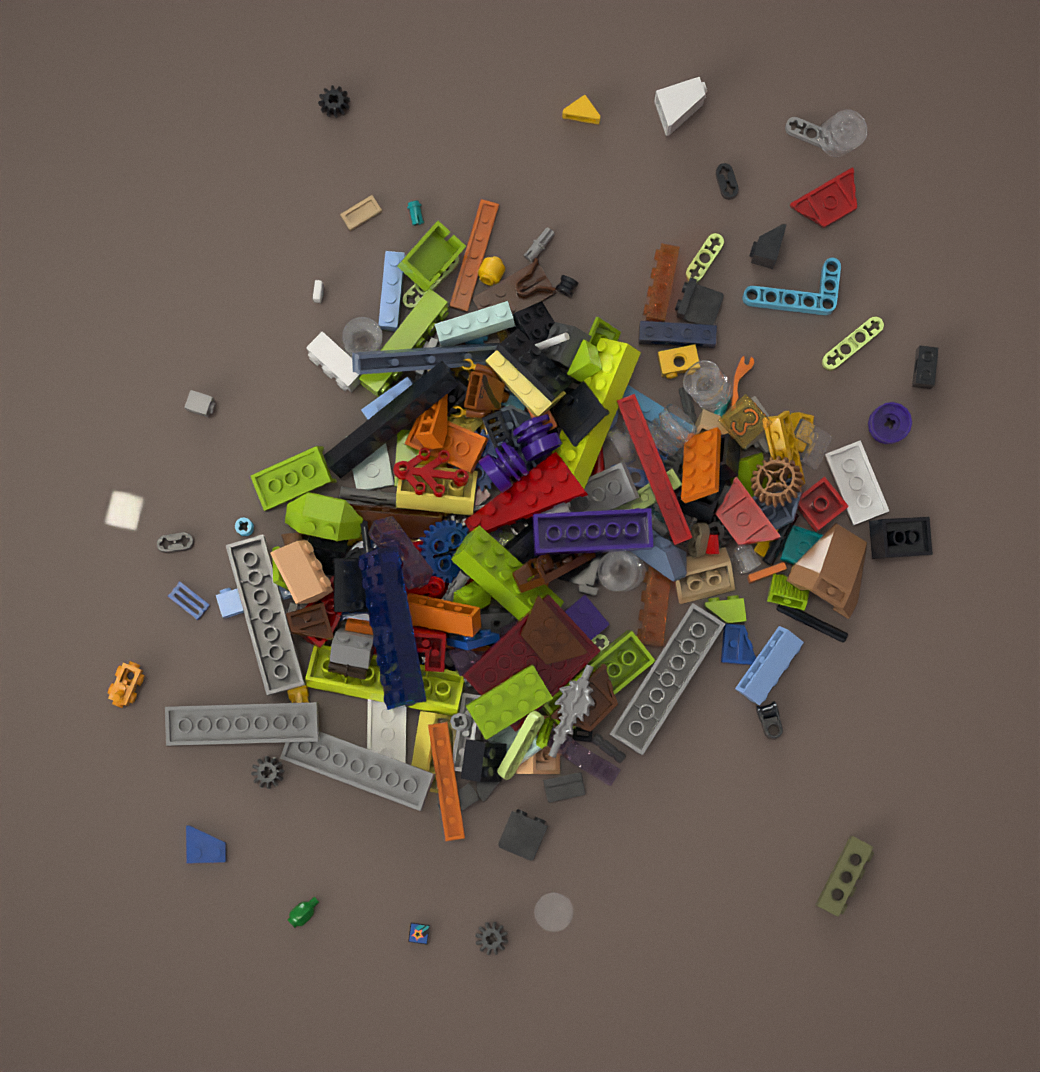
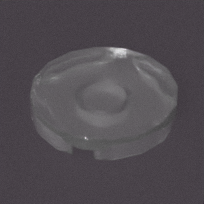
(553, 912)

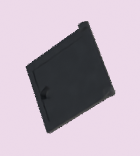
(582, 415)
(348, 586)

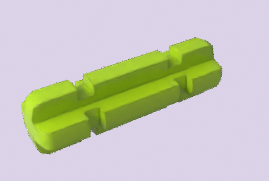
(544, 733)

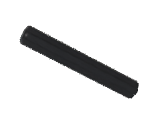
(813, 622)

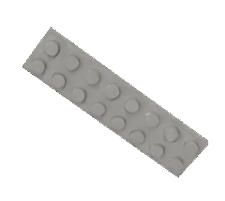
(242, 723)
(362, 769)

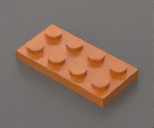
(462, 444)
(701, 465)

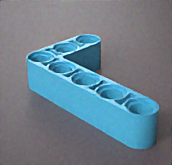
(798, 296)

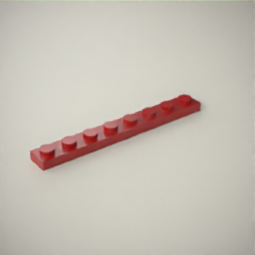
(654, 469)

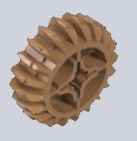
(784, 469)

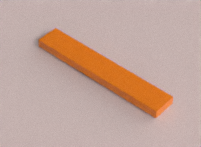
(474, 255)
(446, 781)

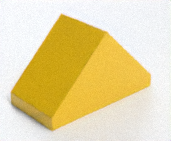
(582, 111)

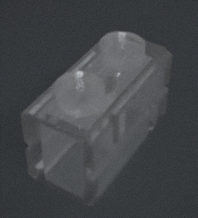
(745, 559)

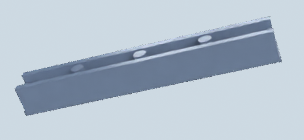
(420, 358)

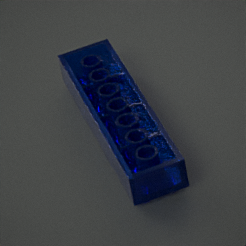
(392, 628)

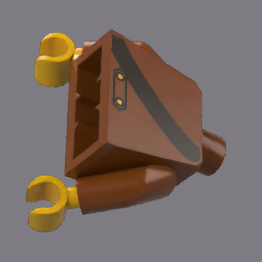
(483, 392)

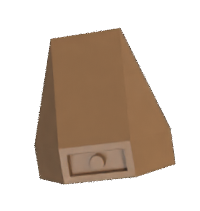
(833, 569)

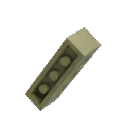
(834, 882)

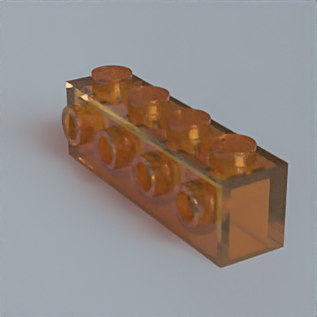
(662, 284)
(655, 608)

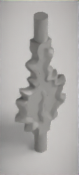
(574, 704)

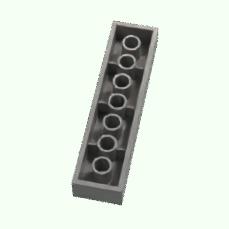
(265, 615)
(667, 679)

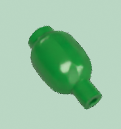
(302, 912)

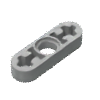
(796, 133)

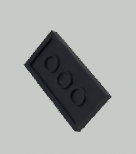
(534, 365)

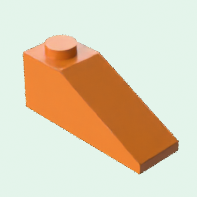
(433, 425)

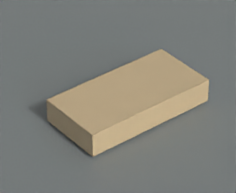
(361, 213)

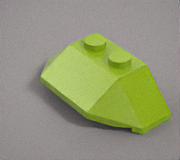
(323, 517)

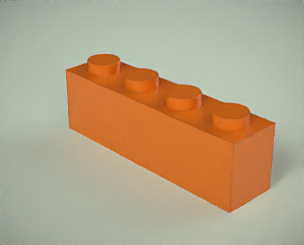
(444, 615)

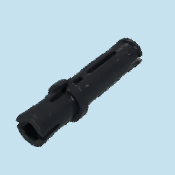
(776, 546)

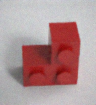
(433, 644)

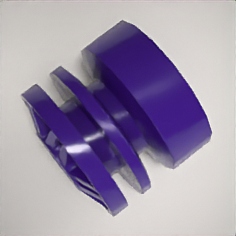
(893, 412)
(537, 438)
(504, 467)

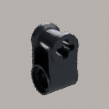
(770, 718)

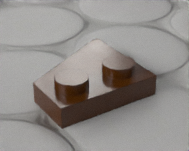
(310, 622)

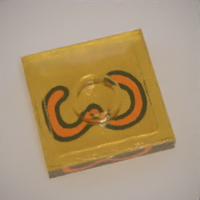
(745, 421)

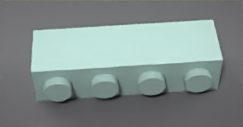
(475, 324)

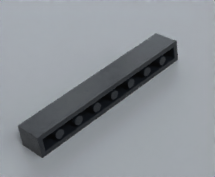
(391, 419)

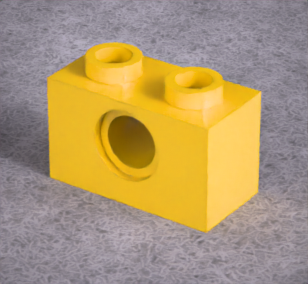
(667, 357)

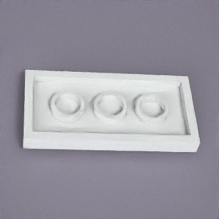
(856, 482)
(387, 730)

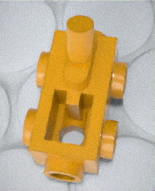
(123, 689)

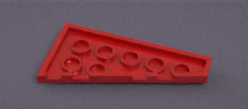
(535, 493)

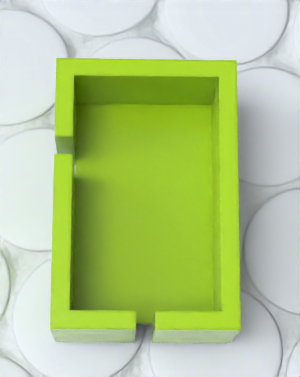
(431, 256)

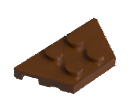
(549, 635)
(602, 696)

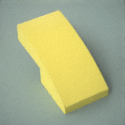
(467, 423)

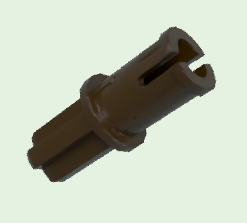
(347, 670)

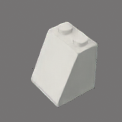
(679, 102)

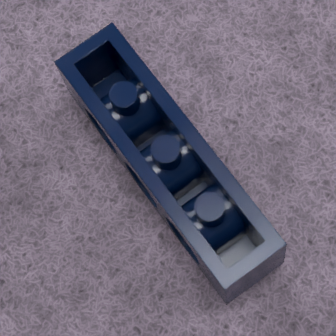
(677, 334)

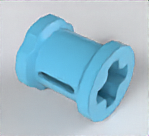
(250, 526)

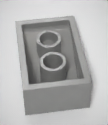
(352, 648)

